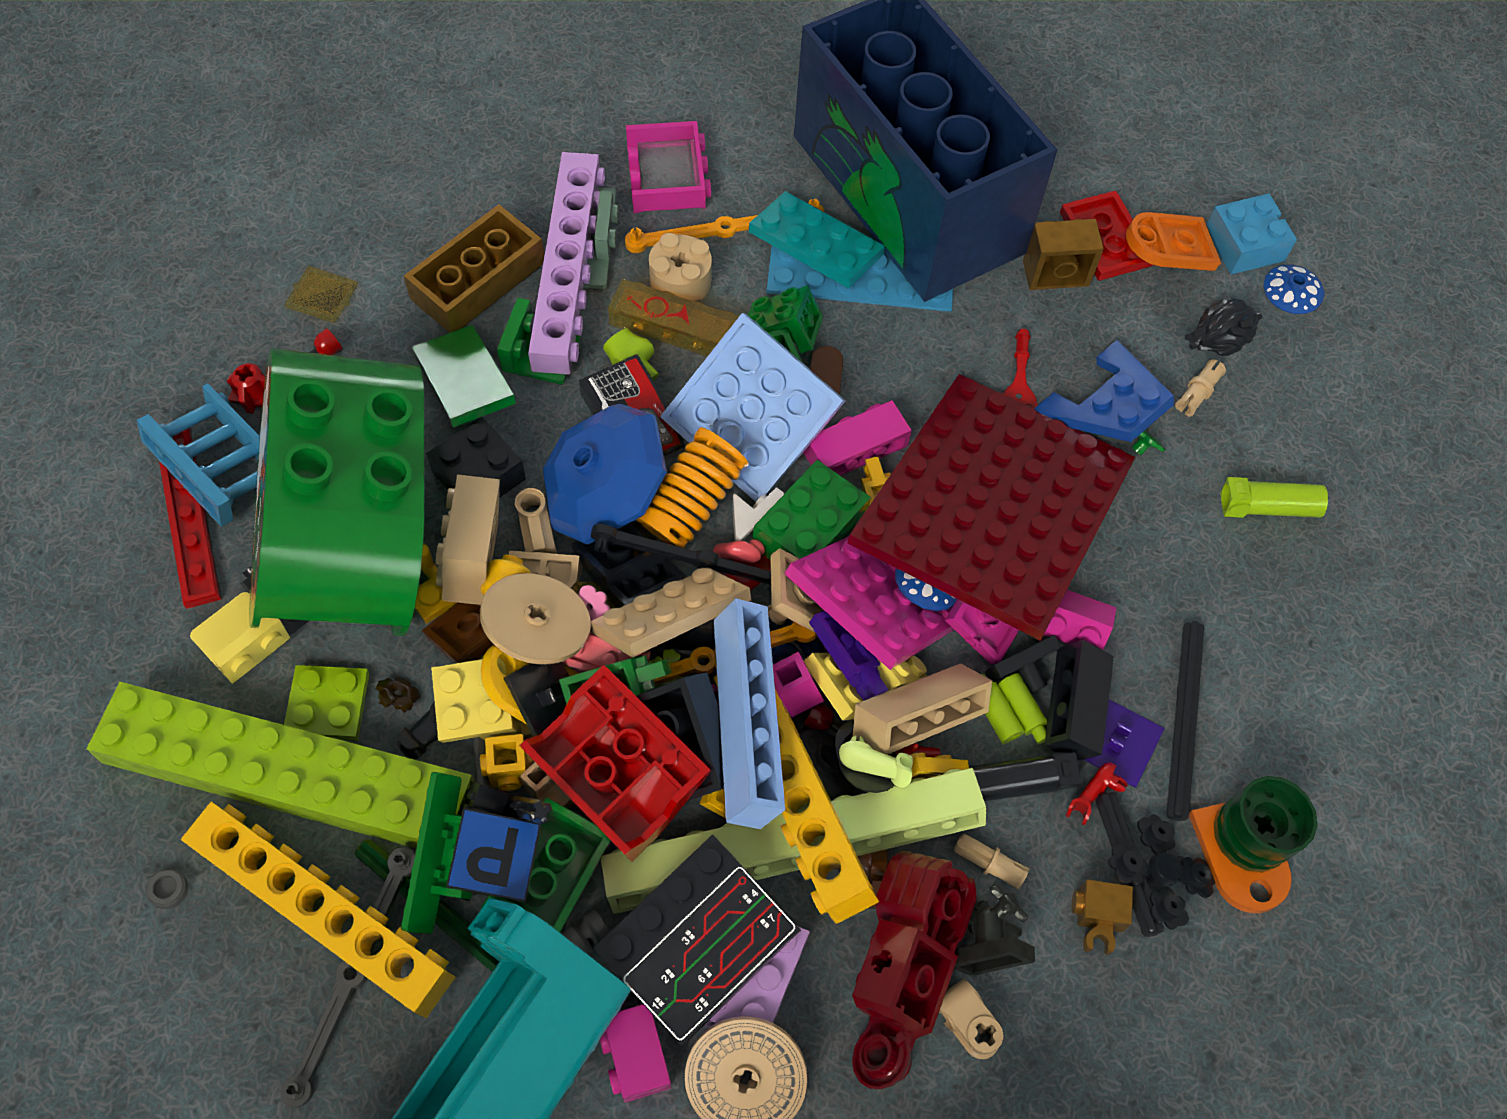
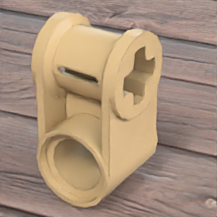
(967, 1014)

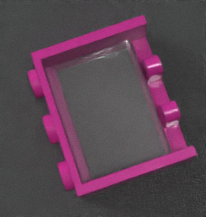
(667, 166)

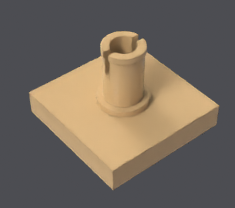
(787, 597)

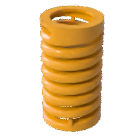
(728, 466)

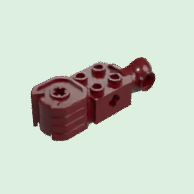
(908, 962)

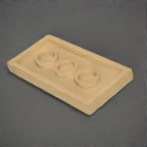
(668, 611)

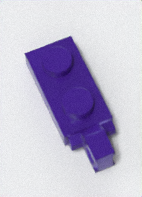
(850, 655)

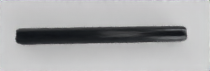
(1185, 722)

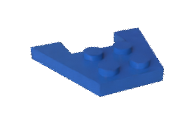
(1120, 406)

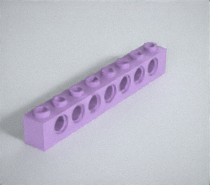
(566, 264)

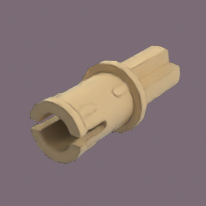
(991, 861)

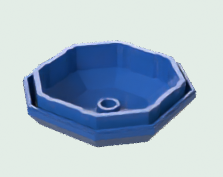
(604, 471)

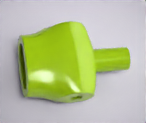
(627, 344)

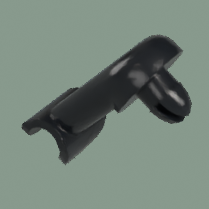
(414, 741)

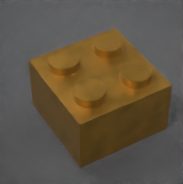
(1062, 254)

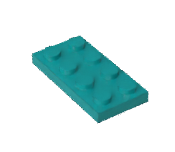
(816, 239)

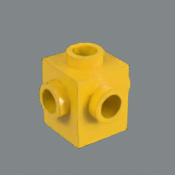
(505, 761)

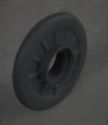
(822, 745)

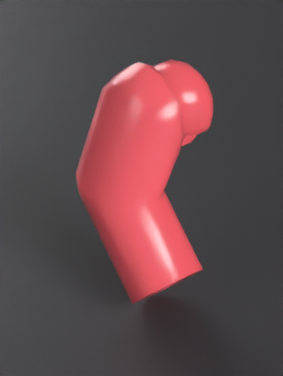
(741, 550)

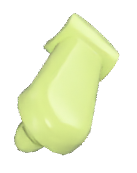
(862, 758)

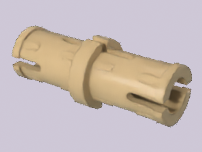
(1200, 387)

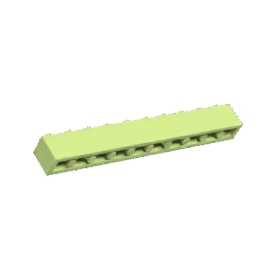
(870, 820)

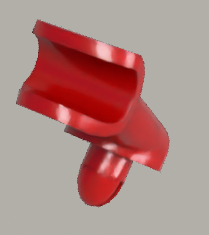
(1103, 778)

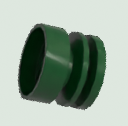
(1265, 824)

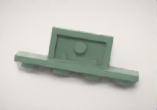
(603, 238)

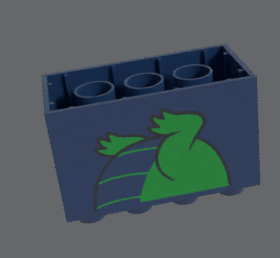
(920, 141)

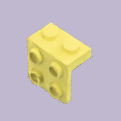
(231, 641)

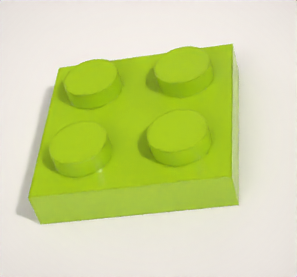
(327, 700)

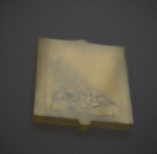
(321, 294)

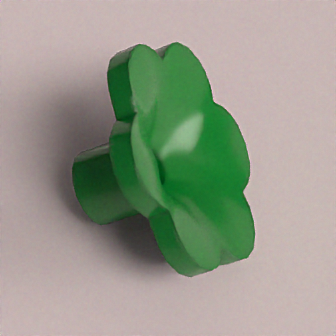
(1145, 441)

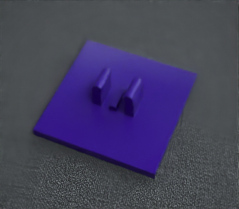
(1127, 743)

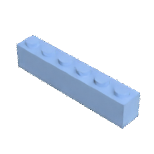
(748, 715)

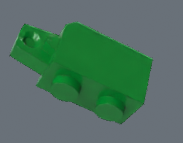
(632, 672)

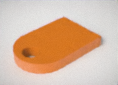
(1173, 241)
(1232, 880)

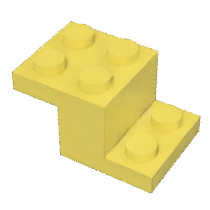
(843, 695)
(465, 707)

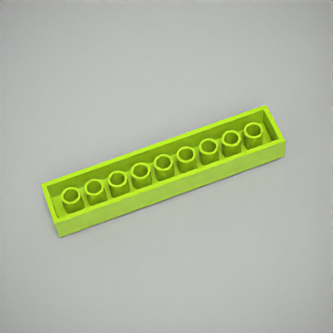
(267, 764)

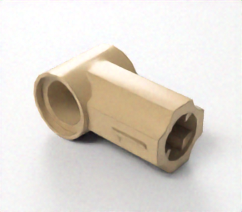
(535, 525)

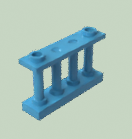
(179, 458)

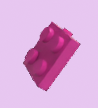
(983, 632)

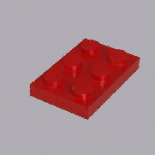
(1112, 223)

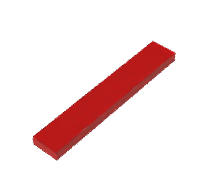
(190, 538)

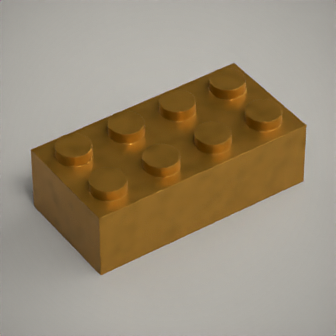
(475, 269)

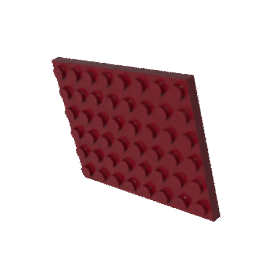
(994, 505)

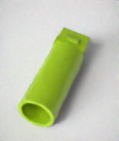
(1273, 499)

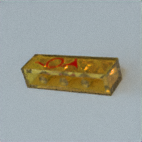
(668, 317)

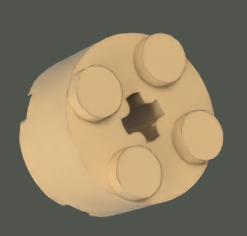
(681, 266)

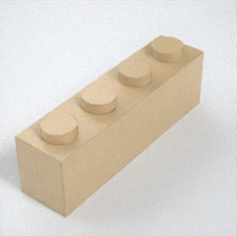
(922, 708)

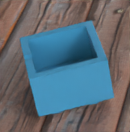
(1250, 233)

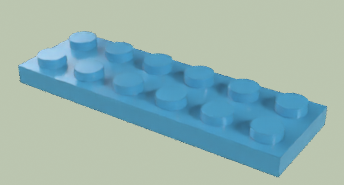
(878, 285)

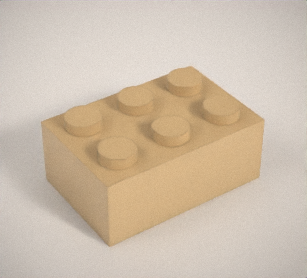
(468, 538)

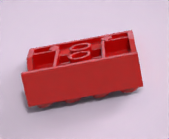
(618, 762)

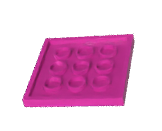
(867, 602)

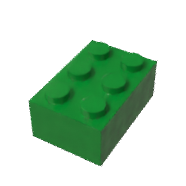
(812, 513)
(562, 865)

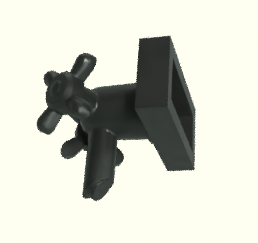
(995, 939)

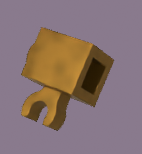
(1105, 909)

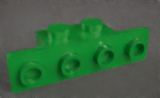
(433, 855)

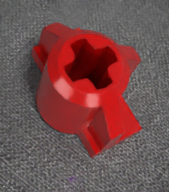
(247, 387)

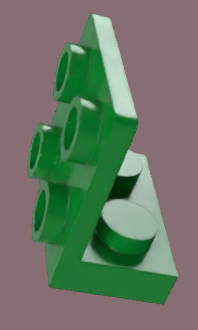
(793, 310)
(516, 341)

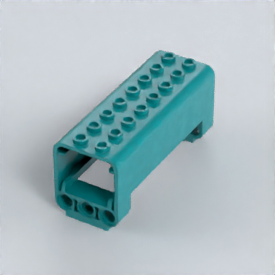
(524, 1028)

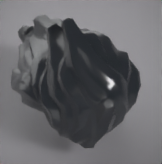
(1225, 327)

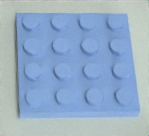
(755, 401)

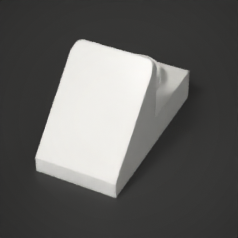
(746, 517)

